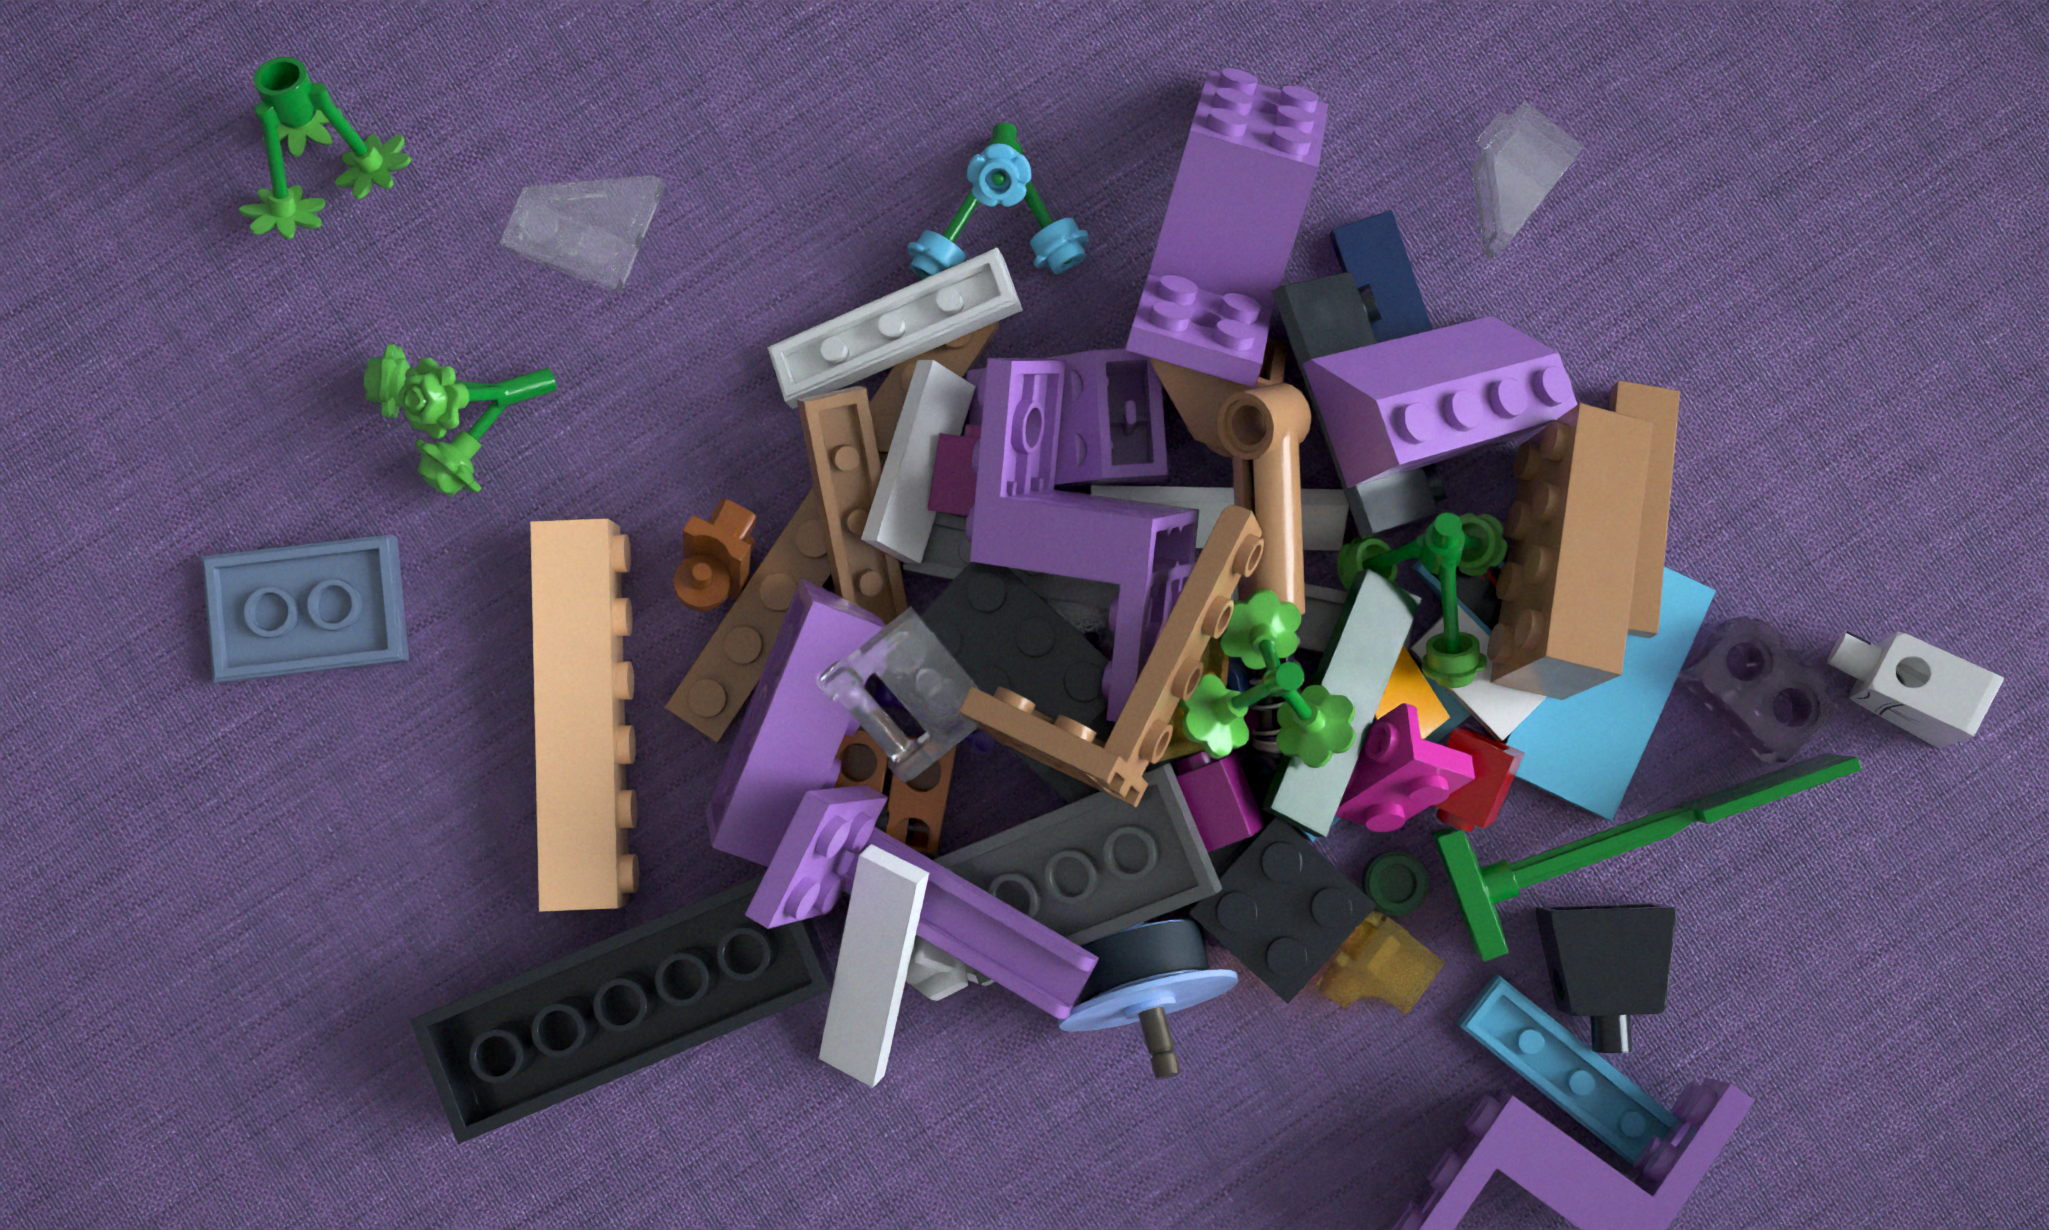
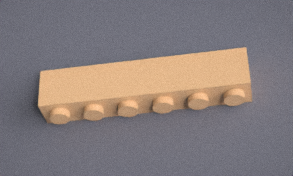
(582, 715)

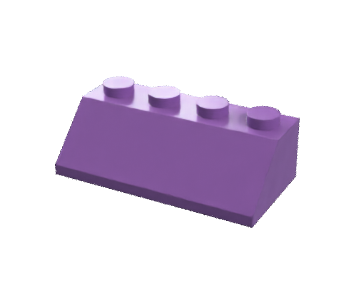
(1436, 396)
(789, 726)

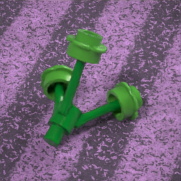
(1449, 542)

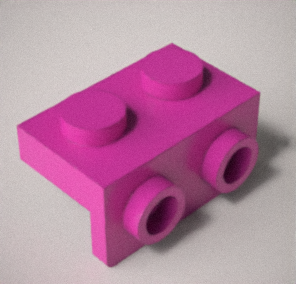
(1400, 773)

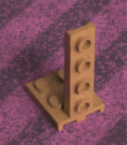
(1168, 676)

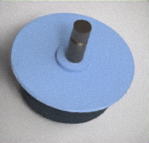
(1143, 978)

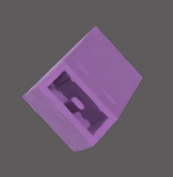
(1107, 421)

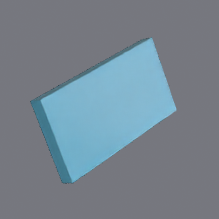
(1594, 740)

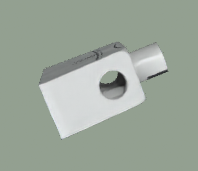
(1939, 693)

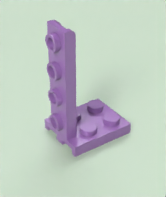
(975, 927)

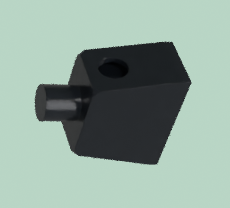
(1608, 964)

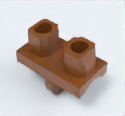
(715, 557)

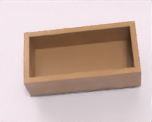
(1571, 553)

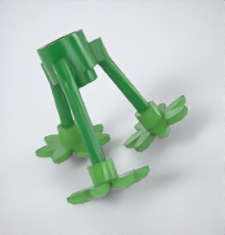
(296, 110)

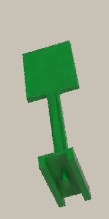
(1481, 888)

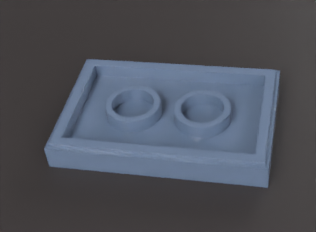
(305, 609)

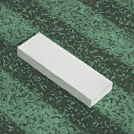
(900, 512)

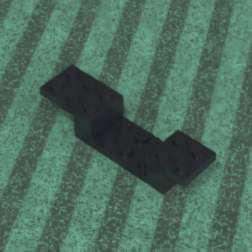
(1279, 898)

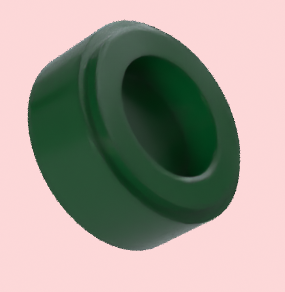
(1395, 882)

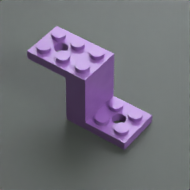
(1230, 226)
(1071, 534)
(1571, 1177)

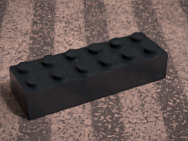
(615, 1008)

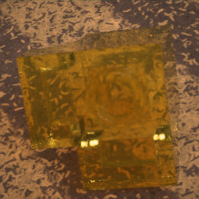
(1381, 963)

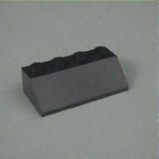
(1335, 317)

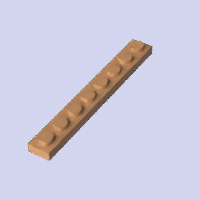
(736, 654)

